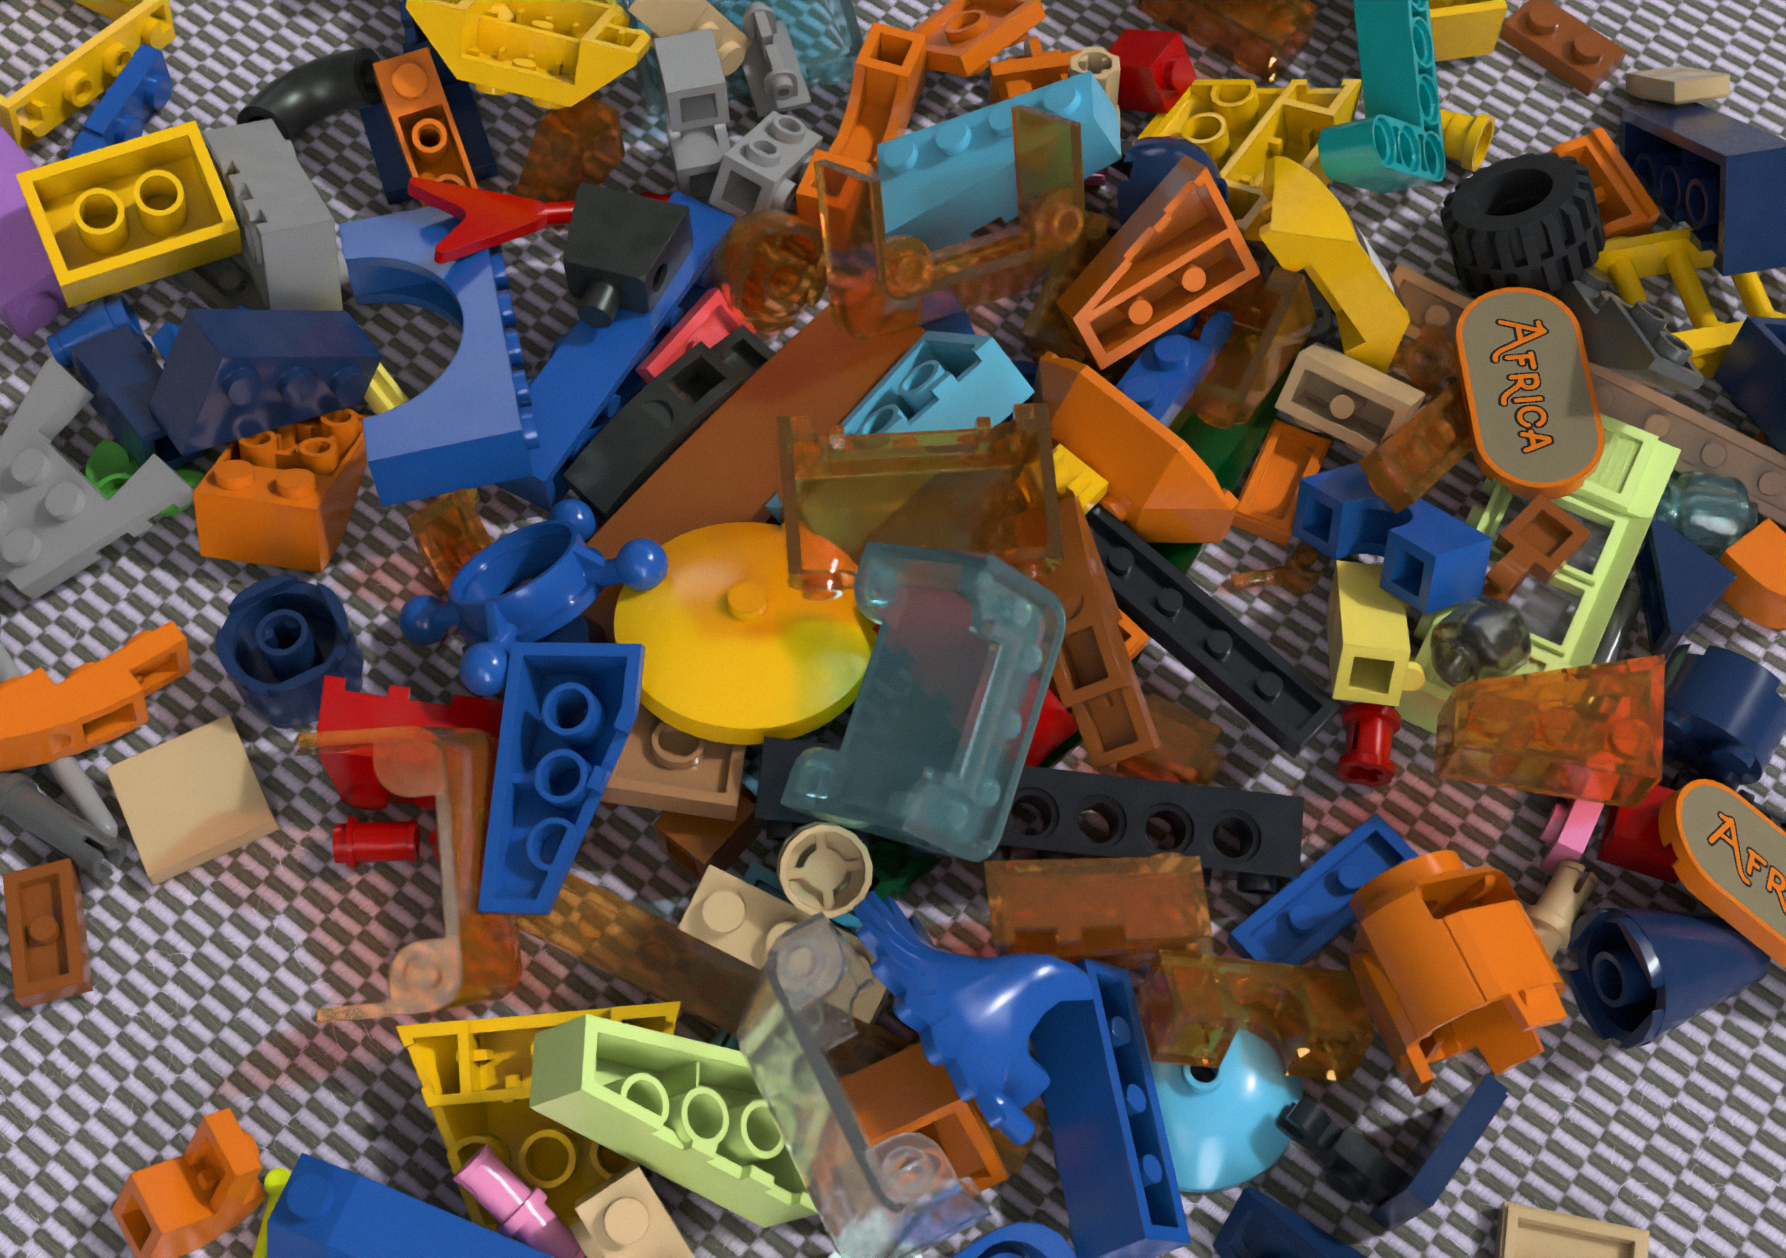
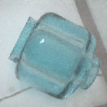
(1708, 510)

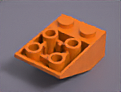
(283, 493)

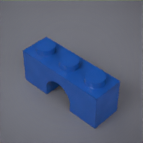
(1426, 552)

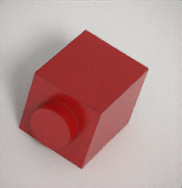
(1152, 70)
(1633, 838)

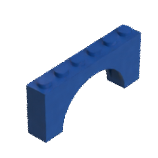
(470, 420)

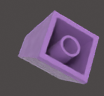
(27, 281)

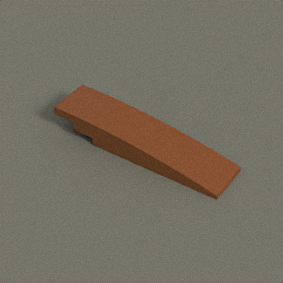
(729, 461)

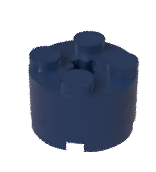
(283, 643)
(1721, 715)

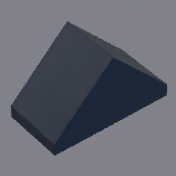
(1677, 586)

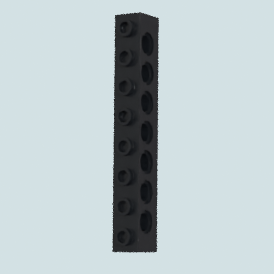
(1264, 822)

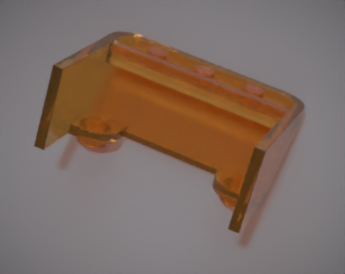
(898, 283)
(480, 951)

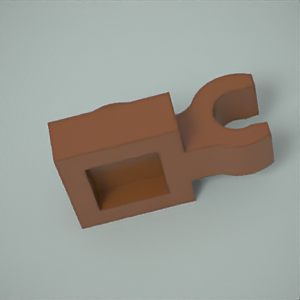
(1535, 544)

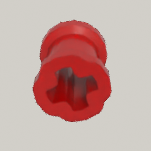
(1368, 744)

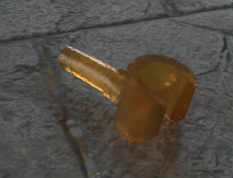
(1289, 575)

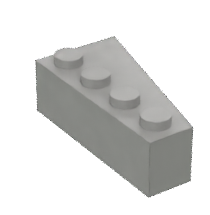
(280, 217)

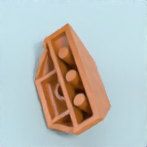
(1152, 473)

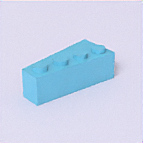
(963, 170)
(939, 386)

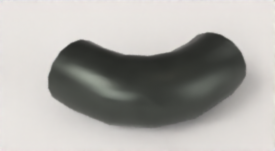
(315, 91)

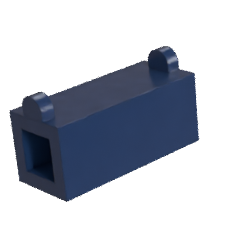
(123, 379)

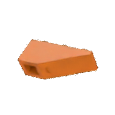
(422, 119)

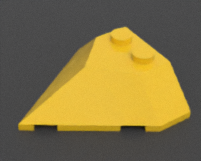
(533, 47)

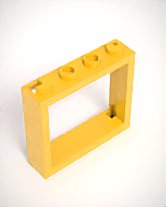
(87, 69)

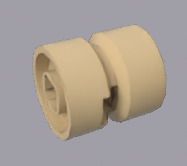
(824, 869)

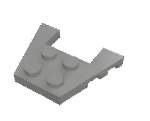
(48, 509)

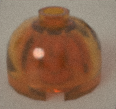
(770, 268)

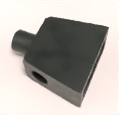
(623, 251)

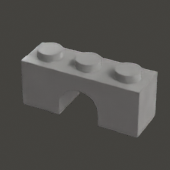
(693, 108)

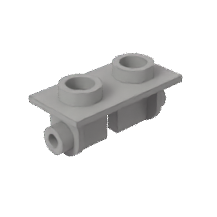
(771, 63)

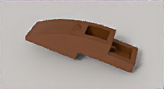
(1093, 662)

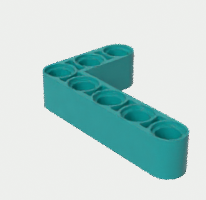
(1402, 133)

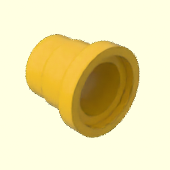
(1467, 137)

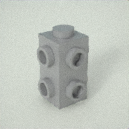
(764, 166)

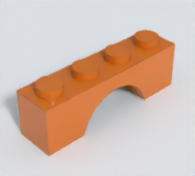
(879, 107)

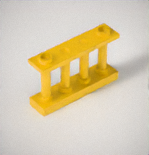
(1672, 252)

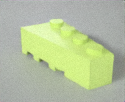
(673, 1109)

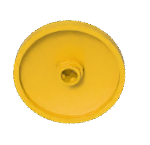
(736, 646)

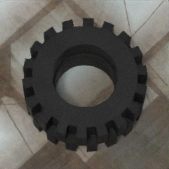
(1523, 224)

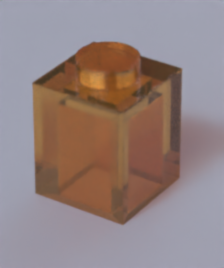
(1186, 750)

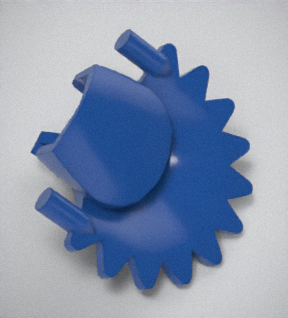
(971, 1010)

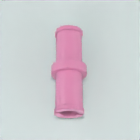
(516, 1206)

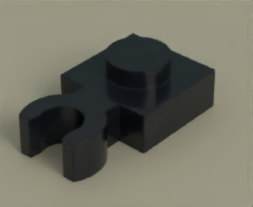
(1350, 1161)

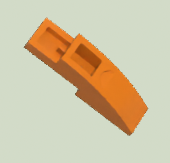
(92, 704)

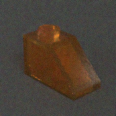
(571, 148)

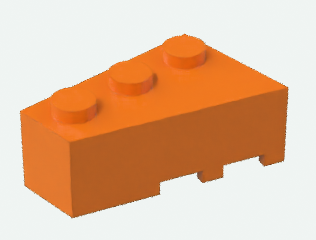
(1158, 267)

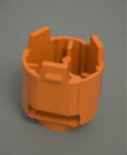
(1451, 966)

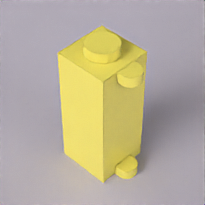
(1368, 638)

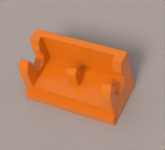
(1620, 196)

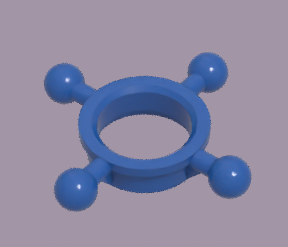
(568, 585)

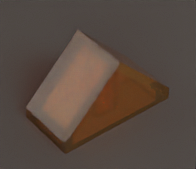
(447, 536)

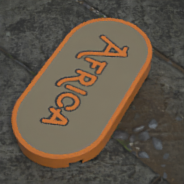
(1528, 392)
(1730, 860)

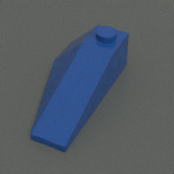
(556, 751)
(351, 1216)

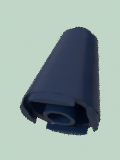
(1657, 970)

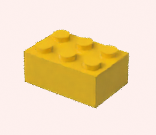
(131, 213)

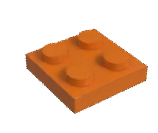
(972, 32)

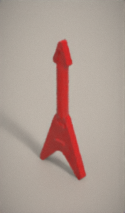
(489, 216)

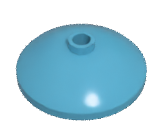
(1226, 1127)

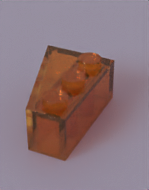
(1559, 731)
(1099, 908)

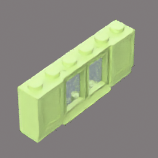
(1576, 605)

